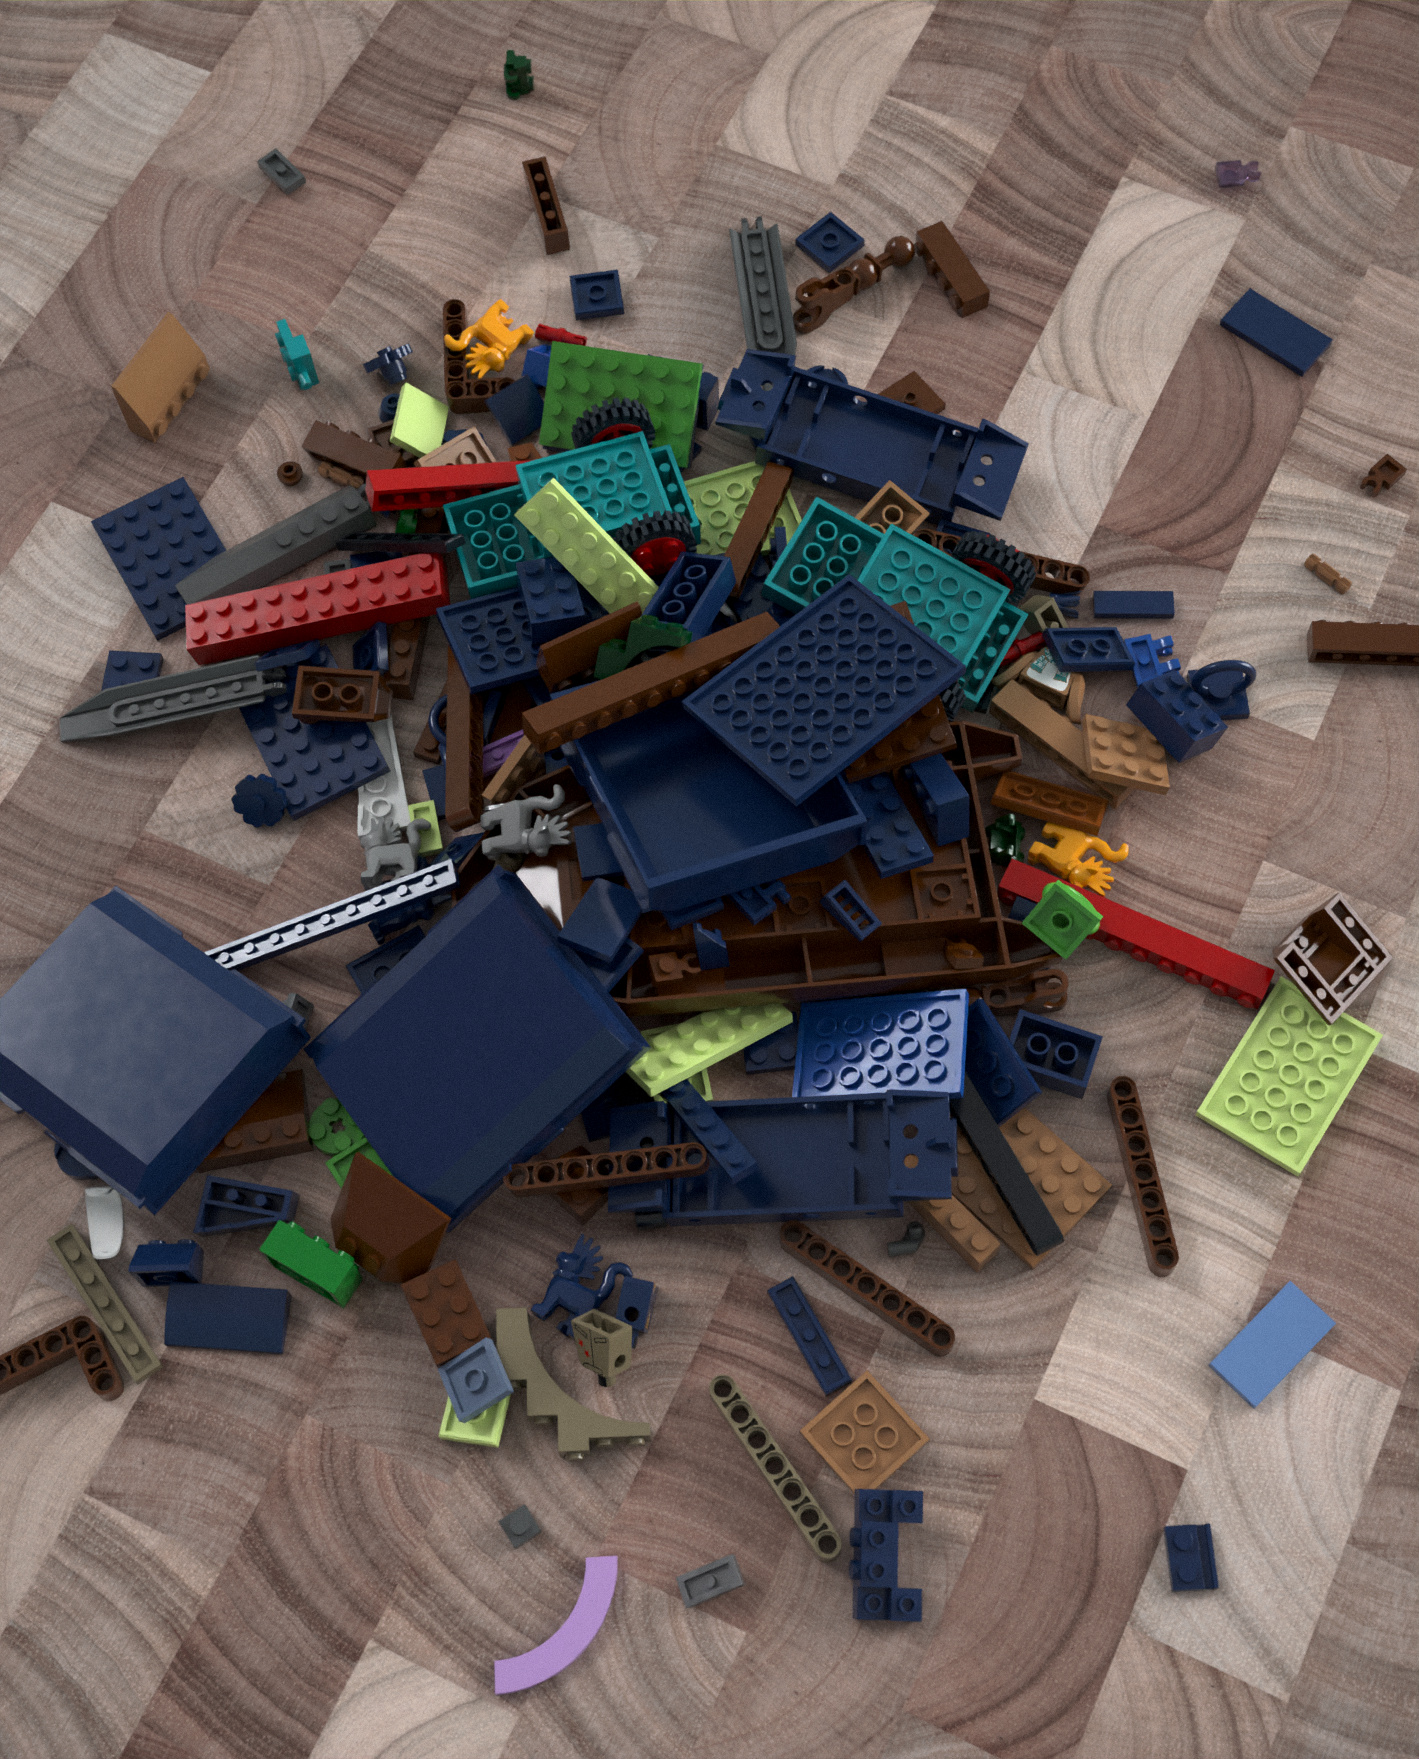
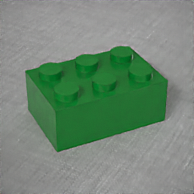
(312, 1262)

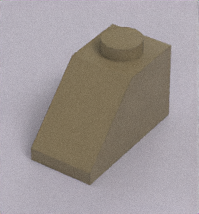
(1042, 614)

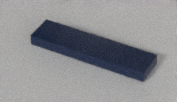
(809, 1336)

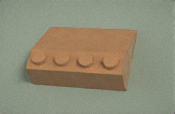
(160, 379)

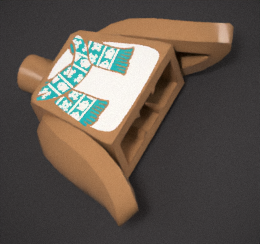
(1045, 682)

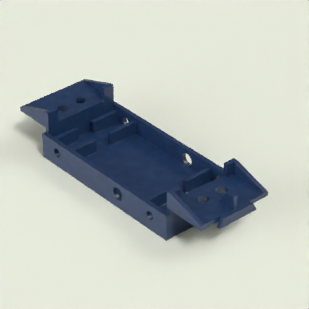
(865, 444)
(812, 1154)

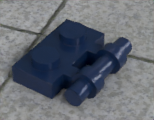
(758, 903)

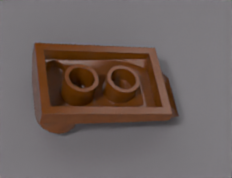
(340, 695)

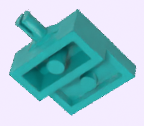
(297, 356)

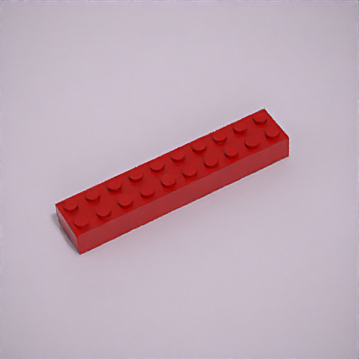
(316, 607)

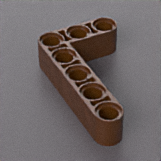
(461, 393)
(71, 1347)

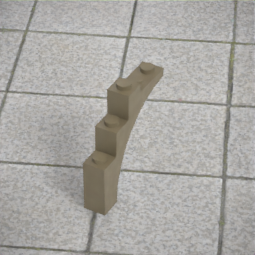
(548, 1403)

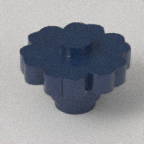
(390, 363)
(259, 800)

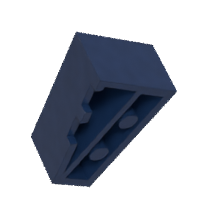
(940, 798)
(242, 1206)

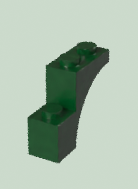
(643, 634)

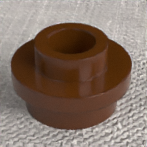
(292, 478)

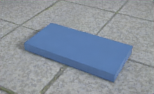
(1272, 1344)

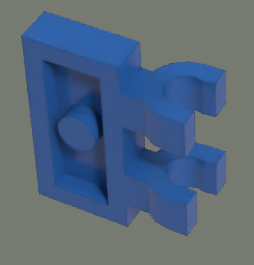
(1144, 654)

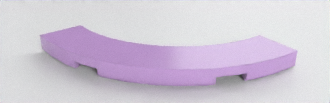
(571, 1639)

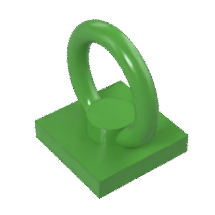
(1062, 918)

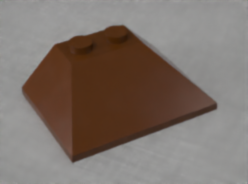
(1331, 957)
(386, 1224)

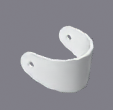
(104, 1221)

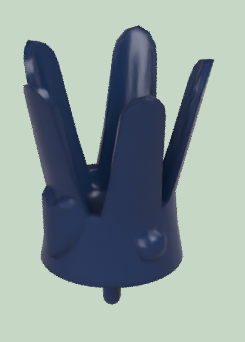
(1065, 600)

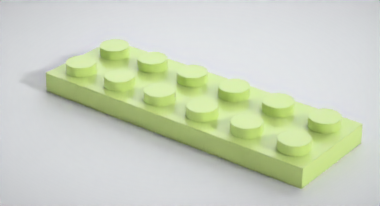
(585, 549)
(704, 1042)

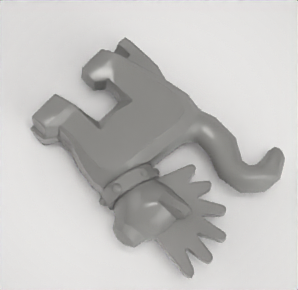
(516, 829)
(387, 854)

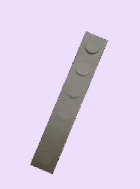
(105, 1304)

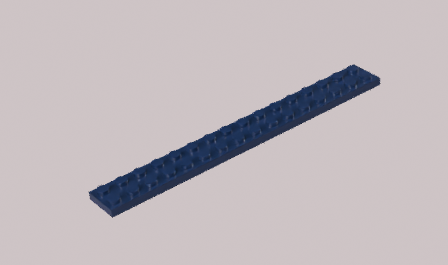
(894, 834)

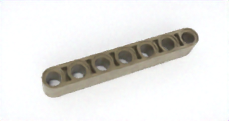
(781, 1481)

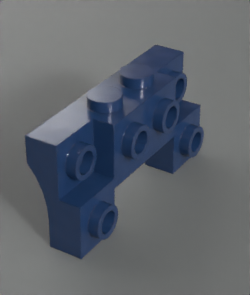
(876, 1555)

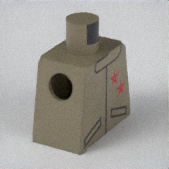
(603, 1345)

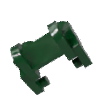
(517, 75)
(1005, 840)

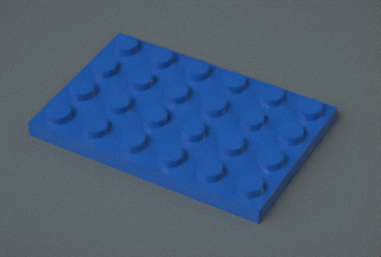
(883, 1044)

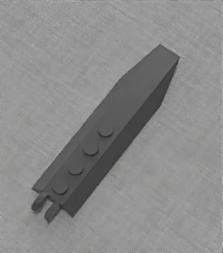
(763, 289)
(280, 547)
(171, 699)

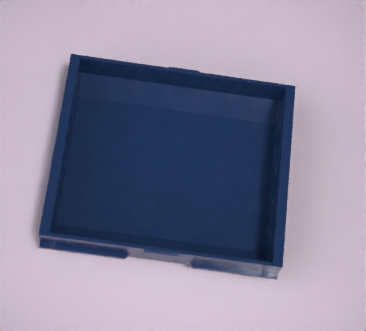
(695, 816)
(476, 1047)
(138, 1048)

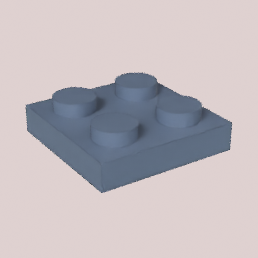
(475, 1380)

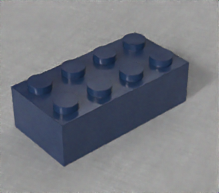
(693, 593)

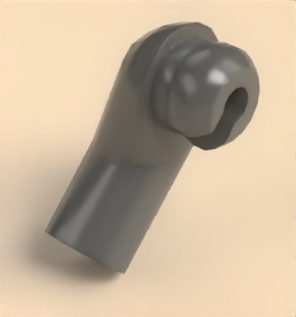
(910, 1241)

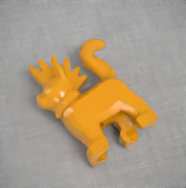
(494, 333)
(1066, 857)

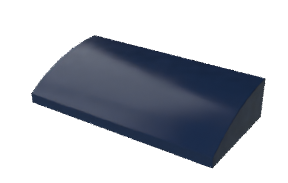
(227, 1317)

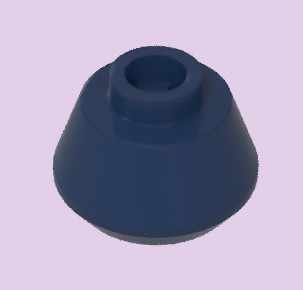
(388, 407)

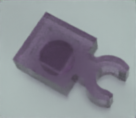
(1234, 173)

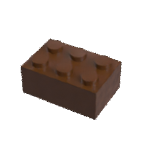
(445, 1312)

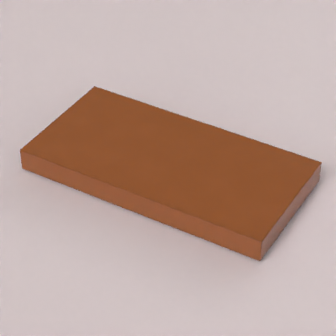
(1050, 802)

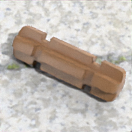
(340, 475)
(1328, 573)

